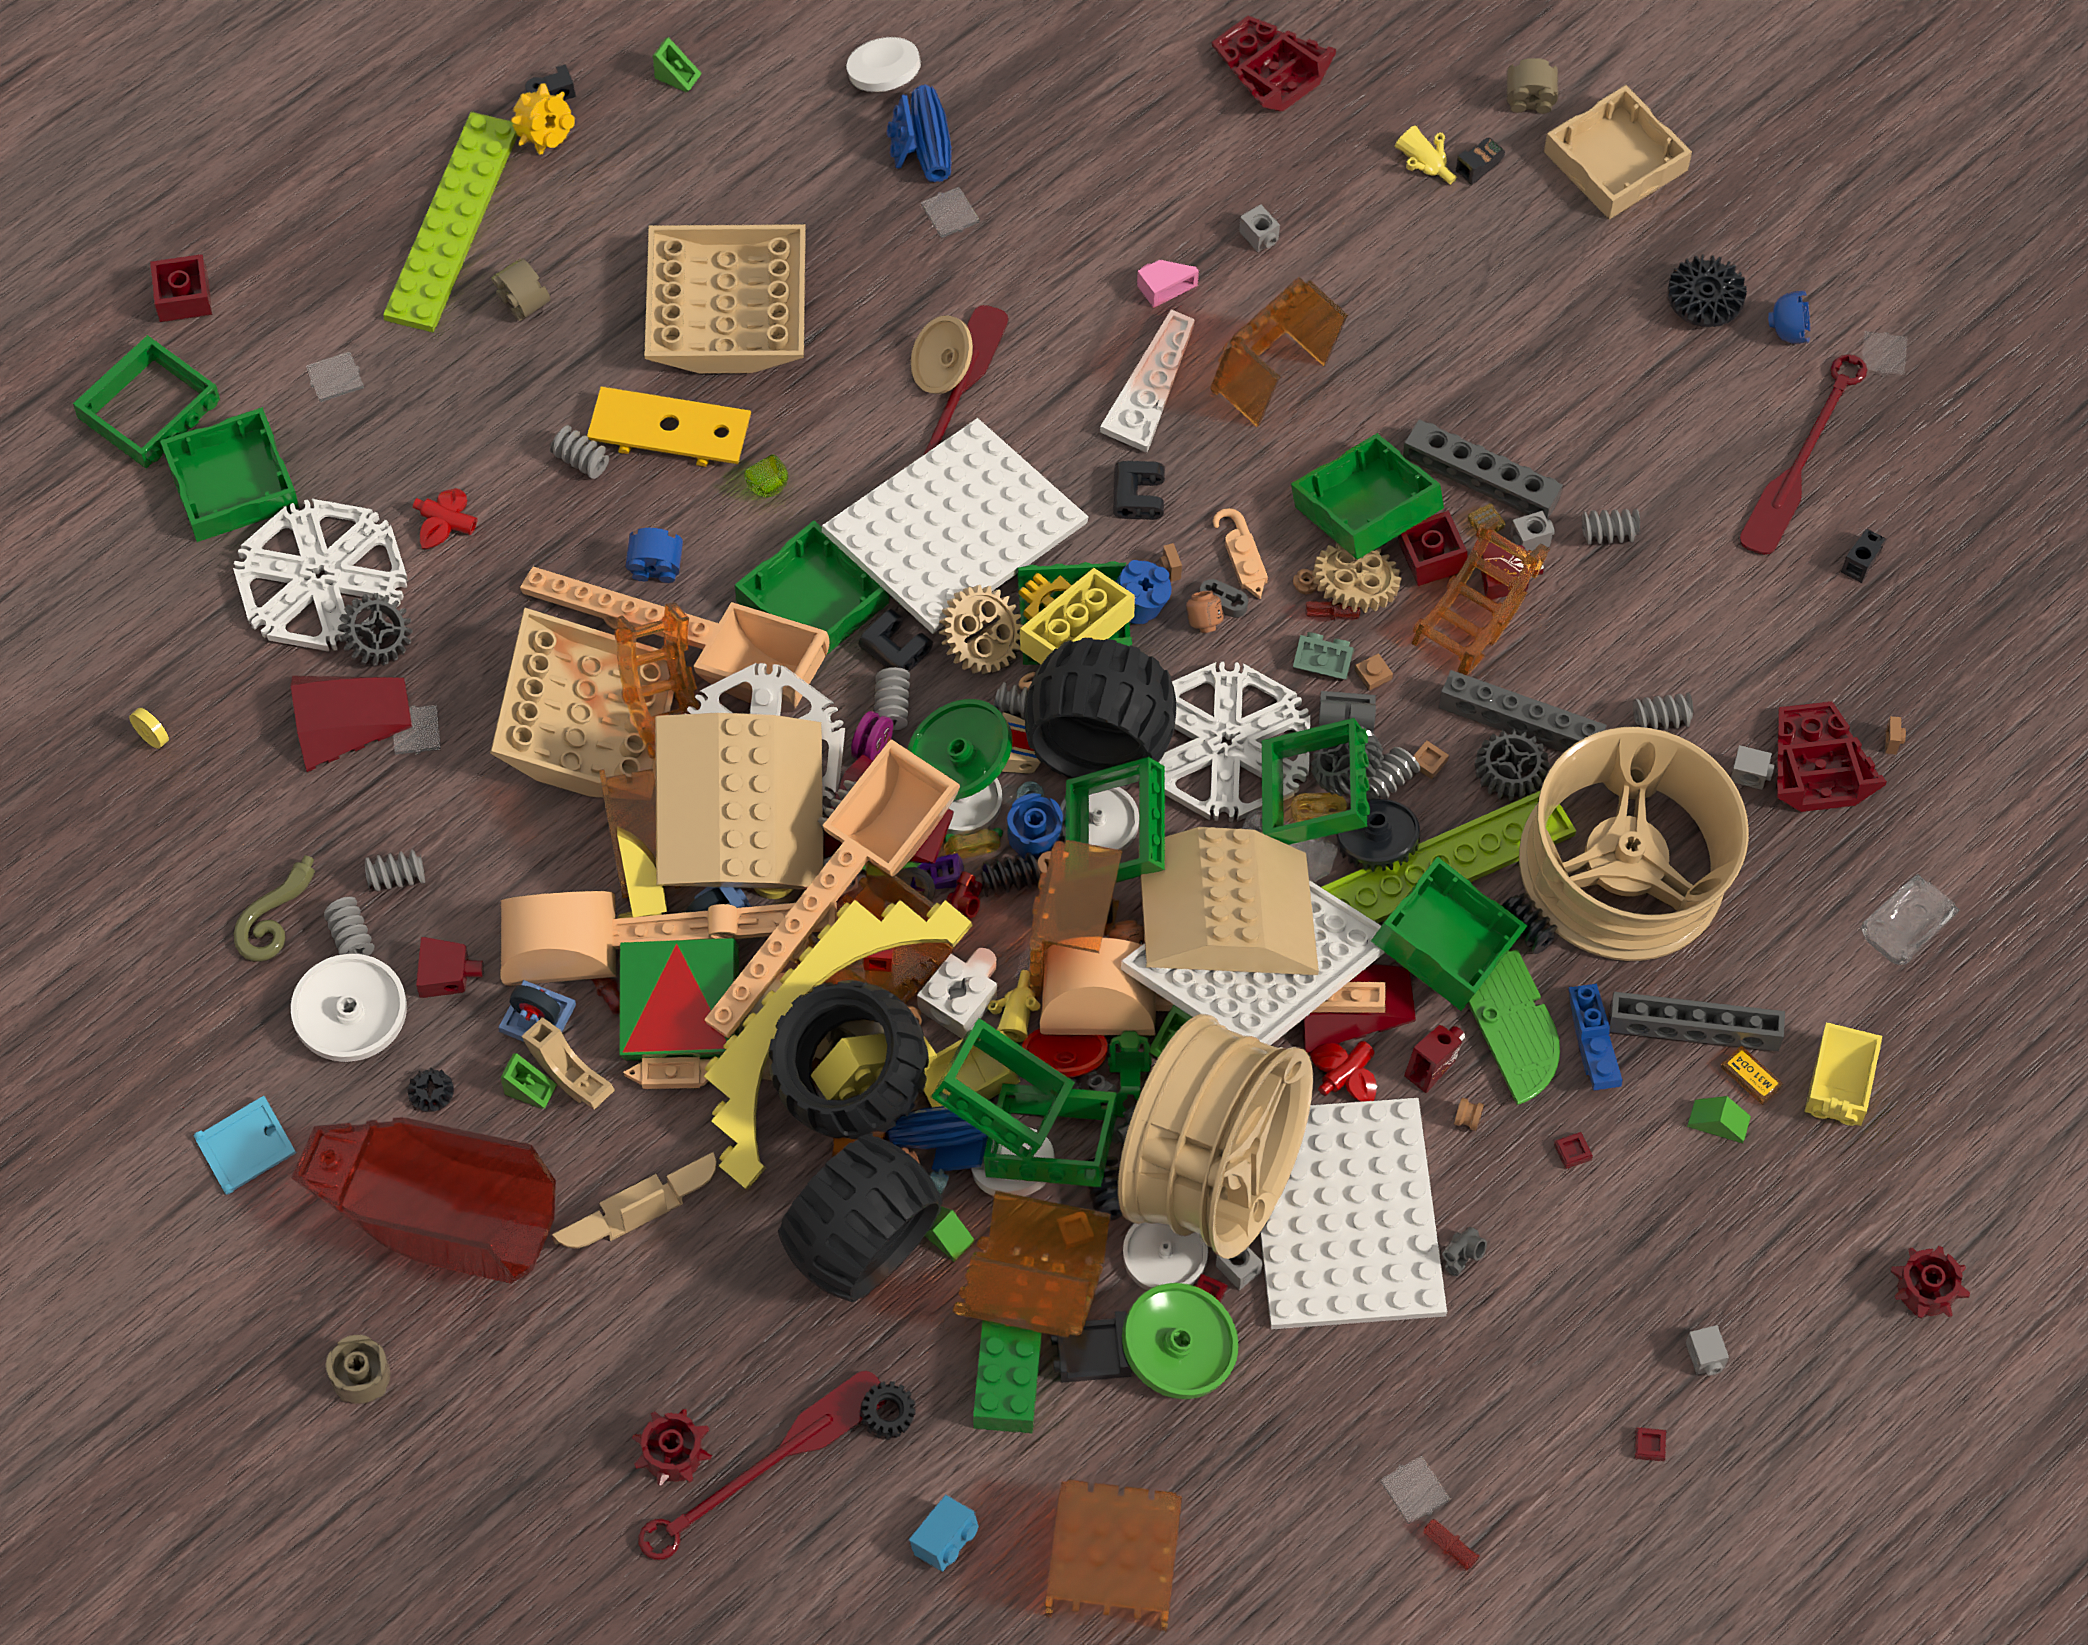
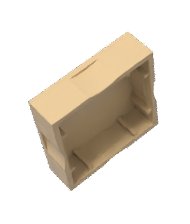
(1617, 152)

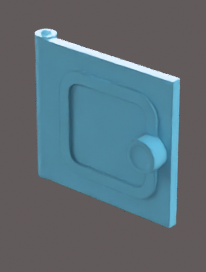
(240, 1148)

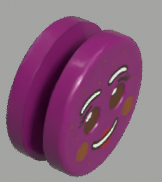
(871, 735)

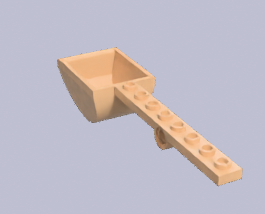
(728, 647)
(878, 822)
(578, 936)
(1095, 997)

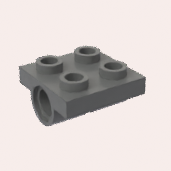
(1344, 706)

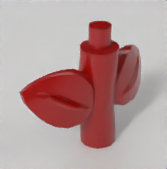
(443, 517)
(1346, 1070)

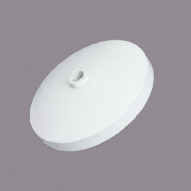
(348, 1007)

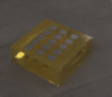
(1485, 514)

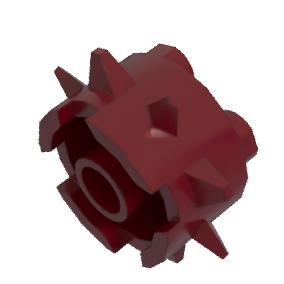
(1916, 1279)
(663, 1433)

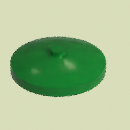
(965, 742)

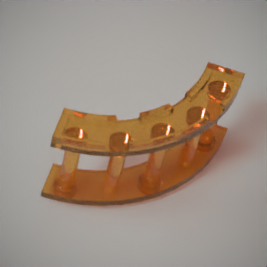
(1501, 612)
(681, 677)

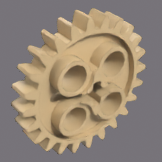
(1356, 582)
(967, 607)

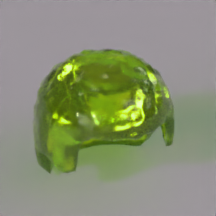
(767, 477)

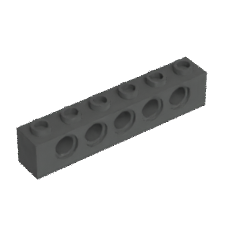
(1468, 473)
(1511, 711)
(1696, 1021)

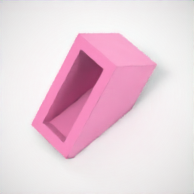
(1165, 280)

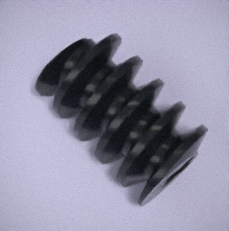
(1009, 873)
(1536, 932)
(1106, 1197)

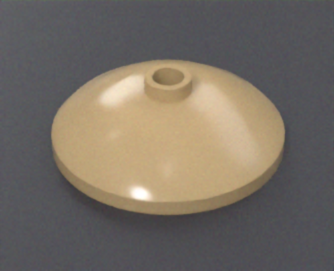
(941, 354)

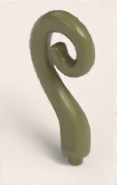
(294, 885)

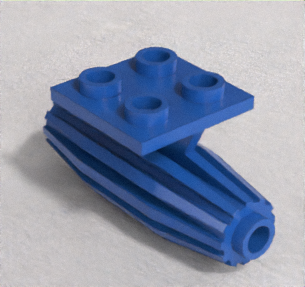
(922, 132)
(955, 1140)

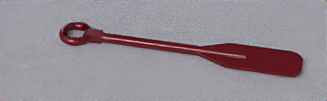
(986, 331)
(1784, 493)
(810, 1432)

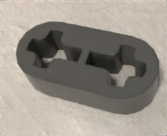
(1228, 596)

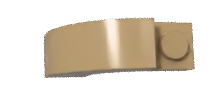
(564, 1066)

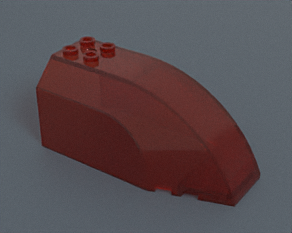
(435, 1193)

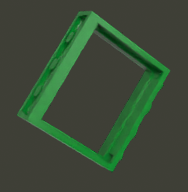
(121, 375)
(1306, 741)
(1151, 811)
(1078, 1104)
(986, 1115)

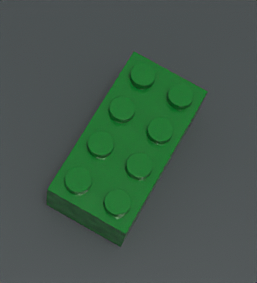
(1007, 1378)

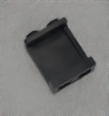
(1094, 1353)

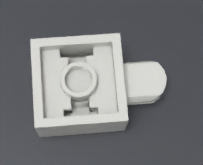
(960, 991)

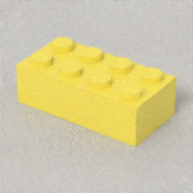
(1088, 609)
(854, 1066)

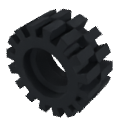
(898, 1396)

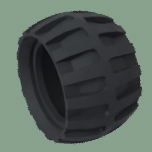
(1099, 707)
(805, 1028)
(860, 1217)

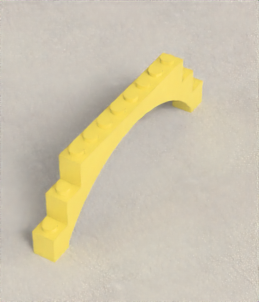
(848, 940)

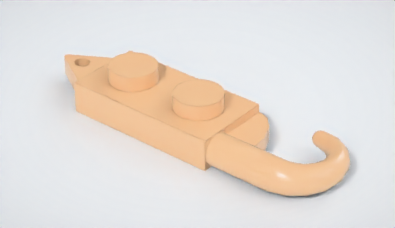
(1243, 553)
(669, 1072)

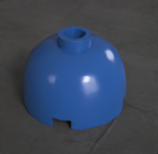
(1791, 318)

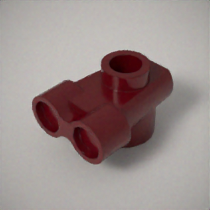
(966, 895)

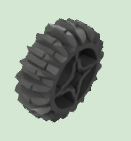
(386, 629)
(1332, 765)
(1502, 775)

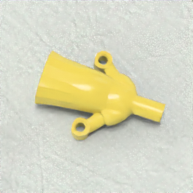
(1424, 155)
(1017, 1009)

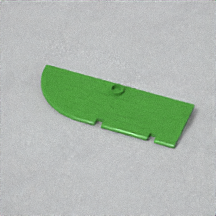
(1515, 1029)

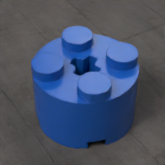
(654, 555)
(1150, 587)
(1034, 825)

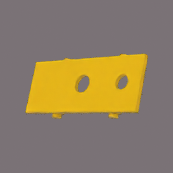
(635, 421)

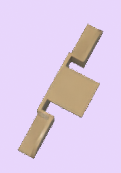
(637, 1205)

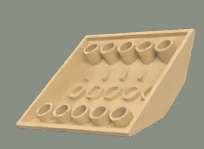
(725, 296)
(566, 706)
(738, 800)
(1229, 905)

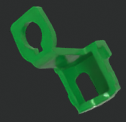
(1129, 1064)

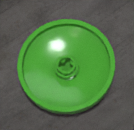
(1180, 1341)

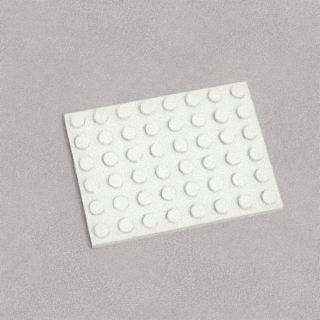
(954, 522)
(1271, 1002)
(1355, 1222)

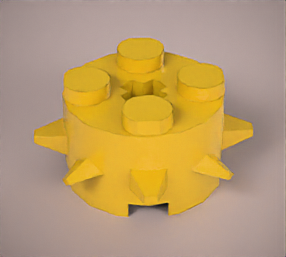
(542, 119)

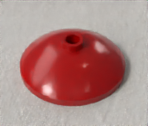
(1068, 1053)

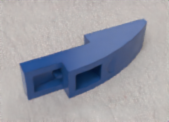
(1593, 1037)

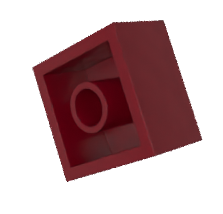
(181, 288)
(1433, 548)

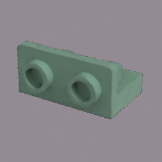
(1323, 656)

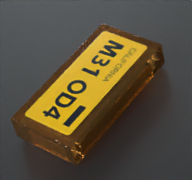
(1752, 1075)

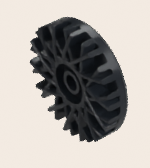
(1706, 292)
(1388, 838)

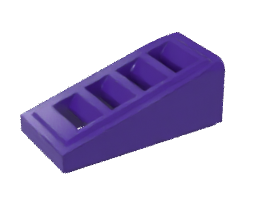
(944, 863)

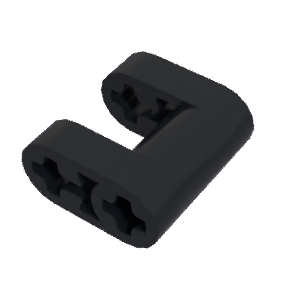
(1126, 501)
(879, 646)

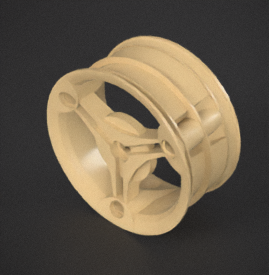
(1627, 851)
(1215, 1135)

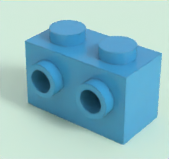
(944, 1533)

